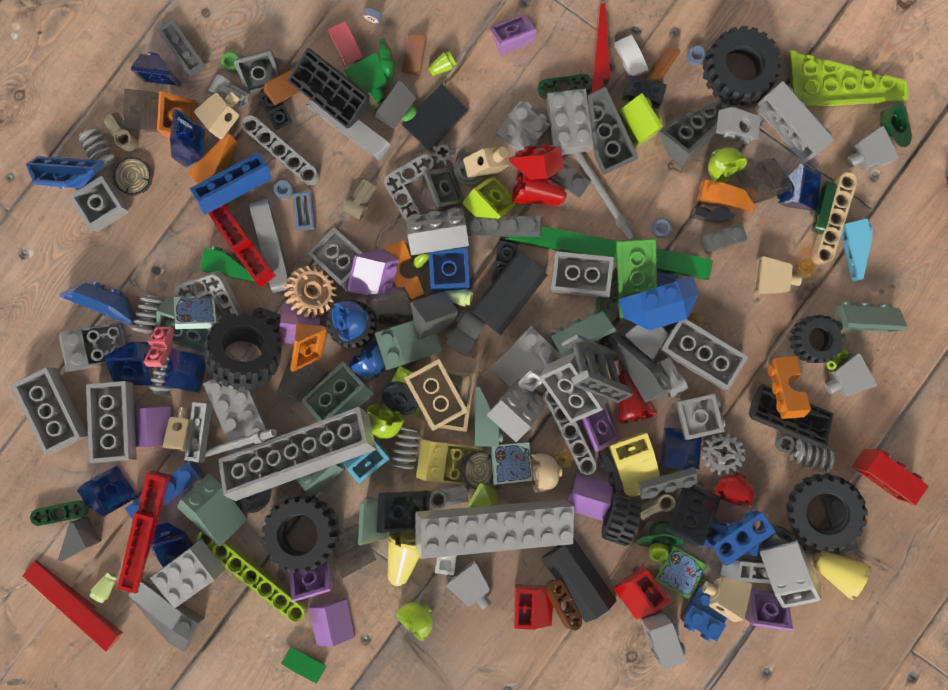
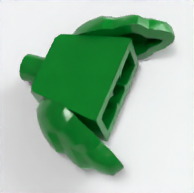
(372, 75)

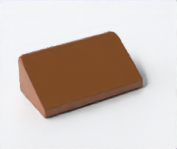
(414, 54)
(663, 64)
(279, 88)

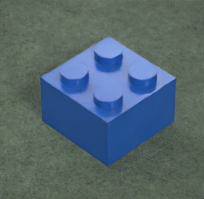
(449, 269)

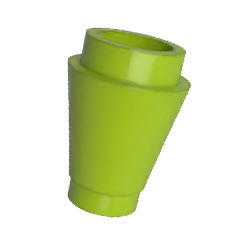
(442, 64)

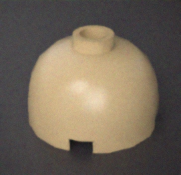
(545, 472)

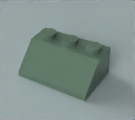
(869, 317)
(592, 328)
(188, 338)
(337, 393)

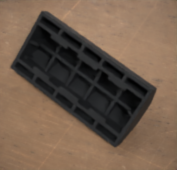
(329, 88)
(509, 292)
(812, 428)
(581, 580)

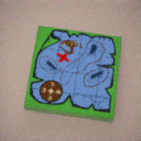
(680, 572)

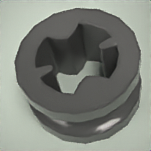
(790, 446)

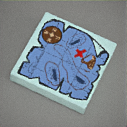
(194, 312)
(511, 463)

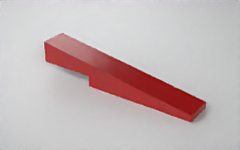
(601, 67)
(242, 245)
(143, 530)
(73, 605)

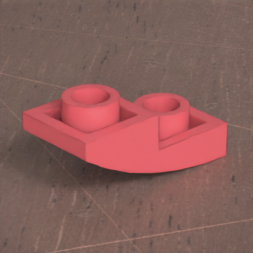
(345, 43)
(161, 344)

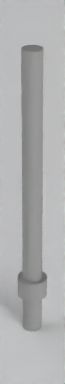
(621, 221)
(256, 437)

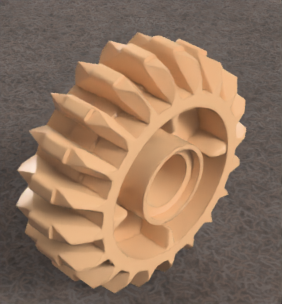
(301, 299)

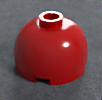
(735, 490)

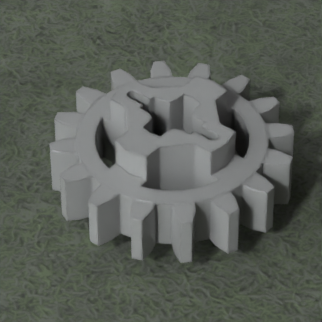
(731, 456)

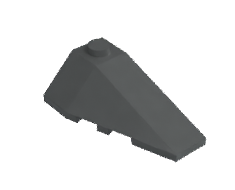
(609, 135)
(688, 135)
(646, 376)

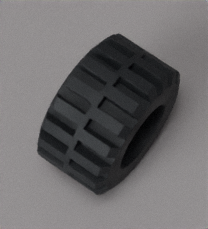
(831, 333)
(363, 338)
(621, 519)

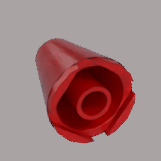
(537, 191)
(634, 406)

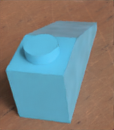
(856, 243)

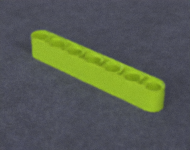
(262, 577)

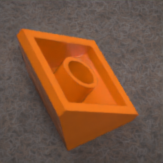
(167, 104)
(307, 345)

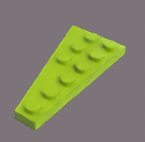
(838, 84)

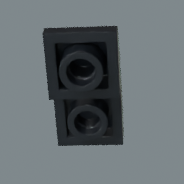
(277, 113)
(718, 214)
(505, 253)
(608, 466)

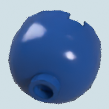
(349, 319)
(369, 362)

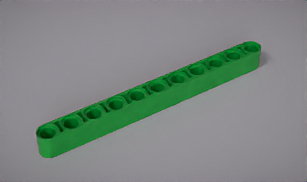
(579, 243)

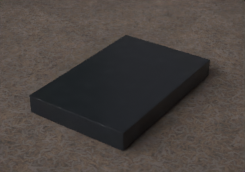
(435, 117)
(399, 510)
(693, 515)

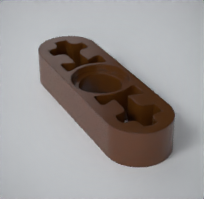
(556, 601)

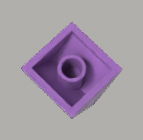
(513, 34)
(289, 320)
(151, 425)
(600, 429)
(590, 496)
(311, 582)
(766, 611)
(332, 623)

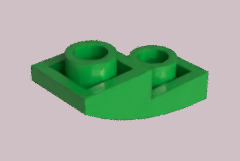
(303, 664)

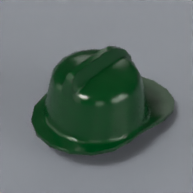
(897, 123)
(658, 535)

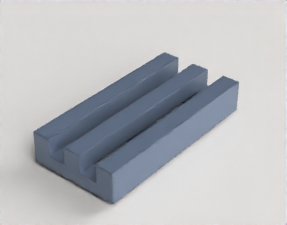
(305, 227)

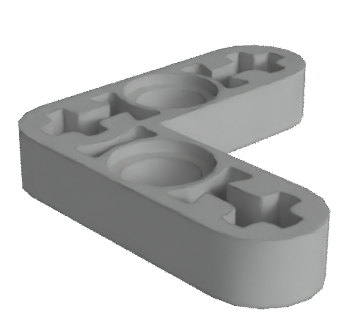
(403, 181)
(215, 289)

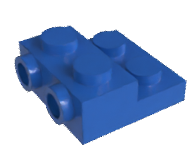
(702, 617)

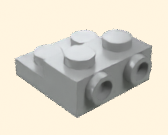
(523, 127)
(700, 416)

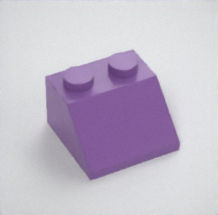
(372, 272)

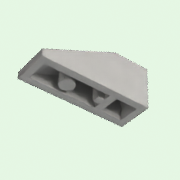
(746, 571)

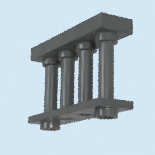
(590, 379)

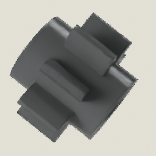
(445, 148)

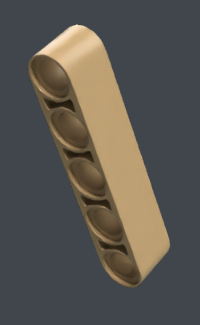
(835, 229)

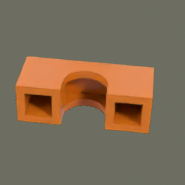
(412, 285)
(789, 402)

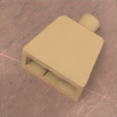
(218, 113)
(493, 160)
(774, 276)
(175, 436)
(728, 597)

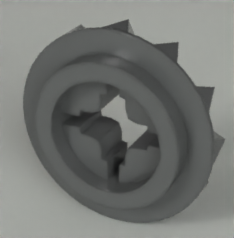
(462, 176)

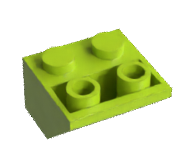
(640, 120)

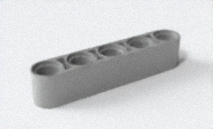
(357, 133)
(274, 144)
(270, 243)
(571, 440)

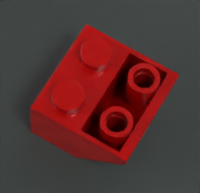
(538, 162)
(641, 593)
(532, 607)

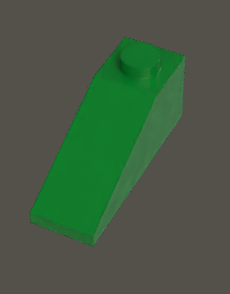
(217, 260)

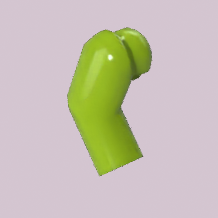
(420, 260)
(834, 362)

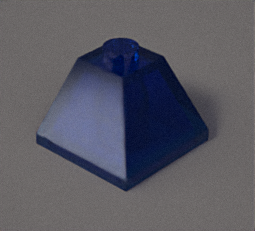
(154, 69)
(186, 139)
(804, 189)
(128, 365)
(185, 370)
(680, 452)
(107, 492)
(169, 543)

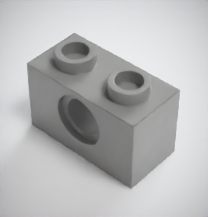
(738, 125)

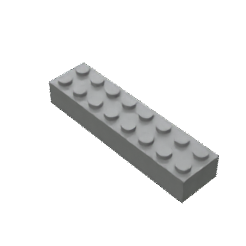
(297, 454)
(493, 528)

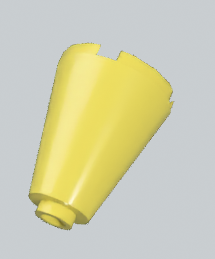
(401, 556)
(842, 572)

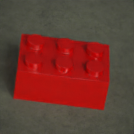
(890, 475)

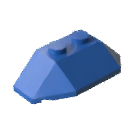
(63, 171)
(102, 300)
(661, 304)

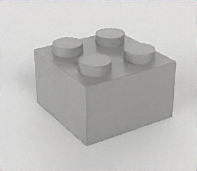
(99, 204)

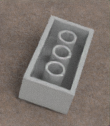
(794, 122)
(703, 354)
(49, 410)
(237, 411)
(111, 422)

